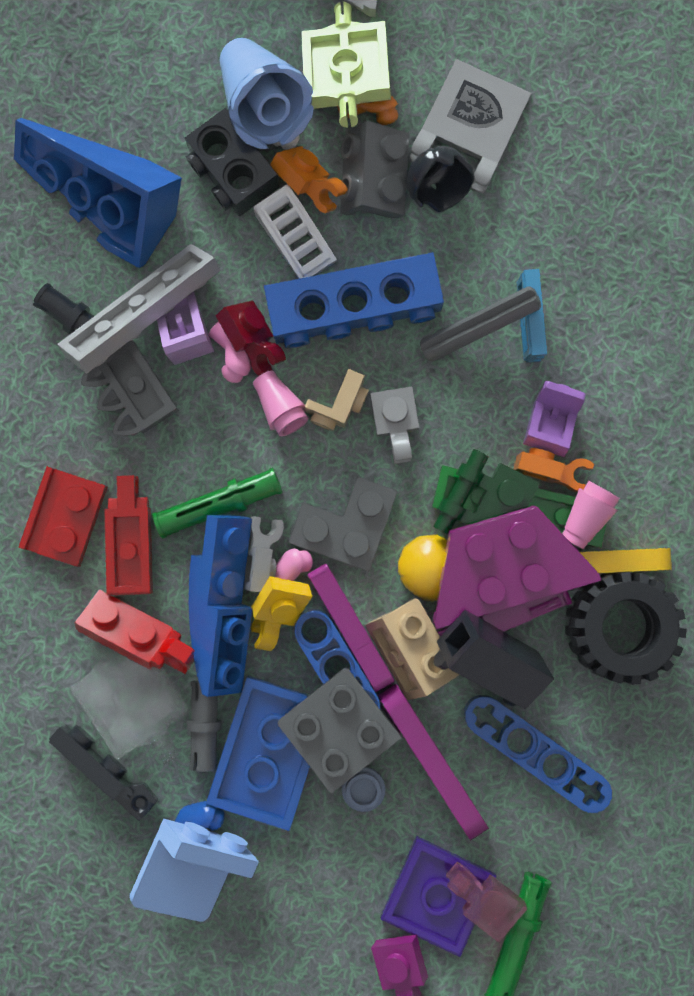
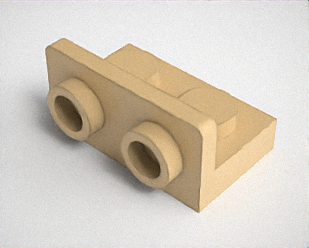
(409, 648)

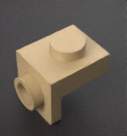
(349, 399)

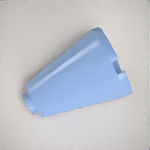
(264, 94)

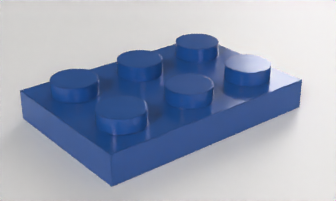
(259, 766)

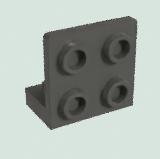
(339, 730)

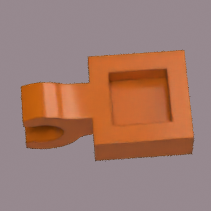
(305, 175)
(541, 465)

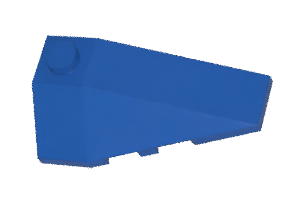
(115, 190)

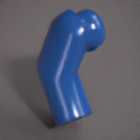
(202, 815)

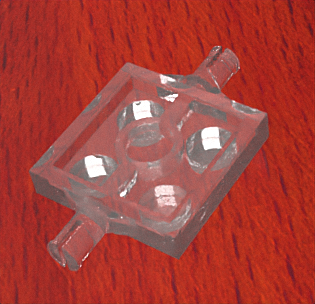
(130, 703)

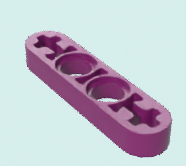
(433, 762)

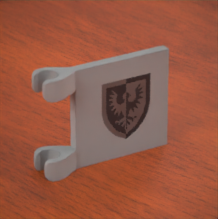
(473, 116)

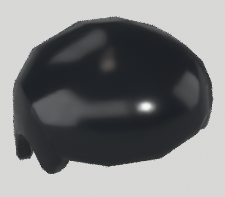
(446, 170)

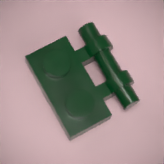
(502, 493)

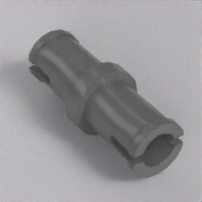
(203, 730)

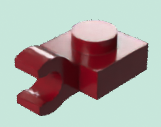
(249, 332)

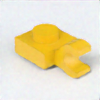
(277, 604)

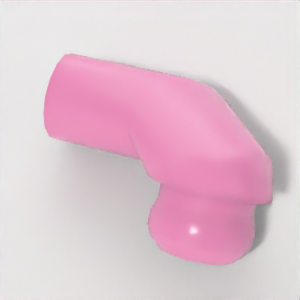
(236, 363)
(293, 563)

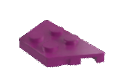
(507, 565)

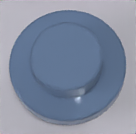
(364, 790)

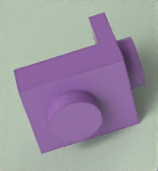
(554, 418)

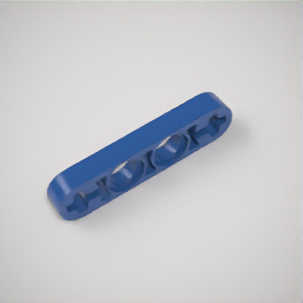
(538, 750)

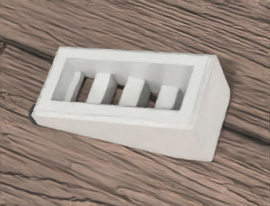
(274, 203)

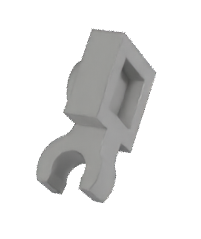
(395, 416)
(259, 559)

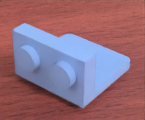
(189, 869)

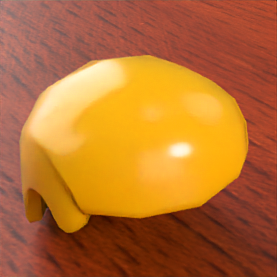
(422, 566)

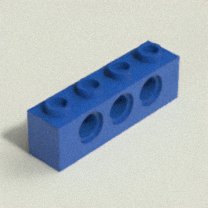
(413, 274)

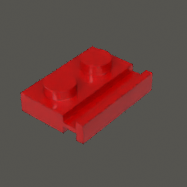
(63, 516)

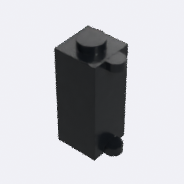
(493, 660)

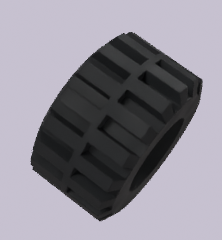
(660, 634)

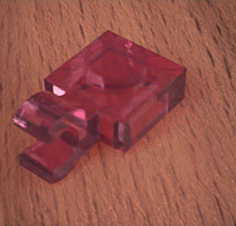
(488, 904)

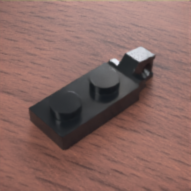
(104, 773)

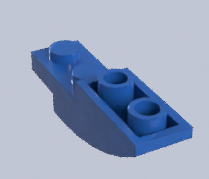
(216, 610)

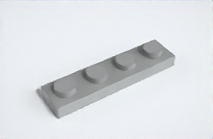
(138, 308)

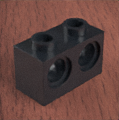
(236, 161)

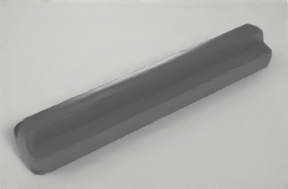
(481, 323)

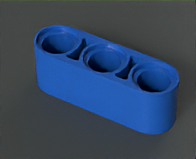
(331, 645)

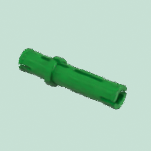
(218, 502)
(519, 937)

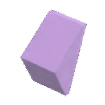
(184, 332)

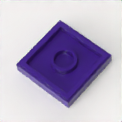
(423, 901)

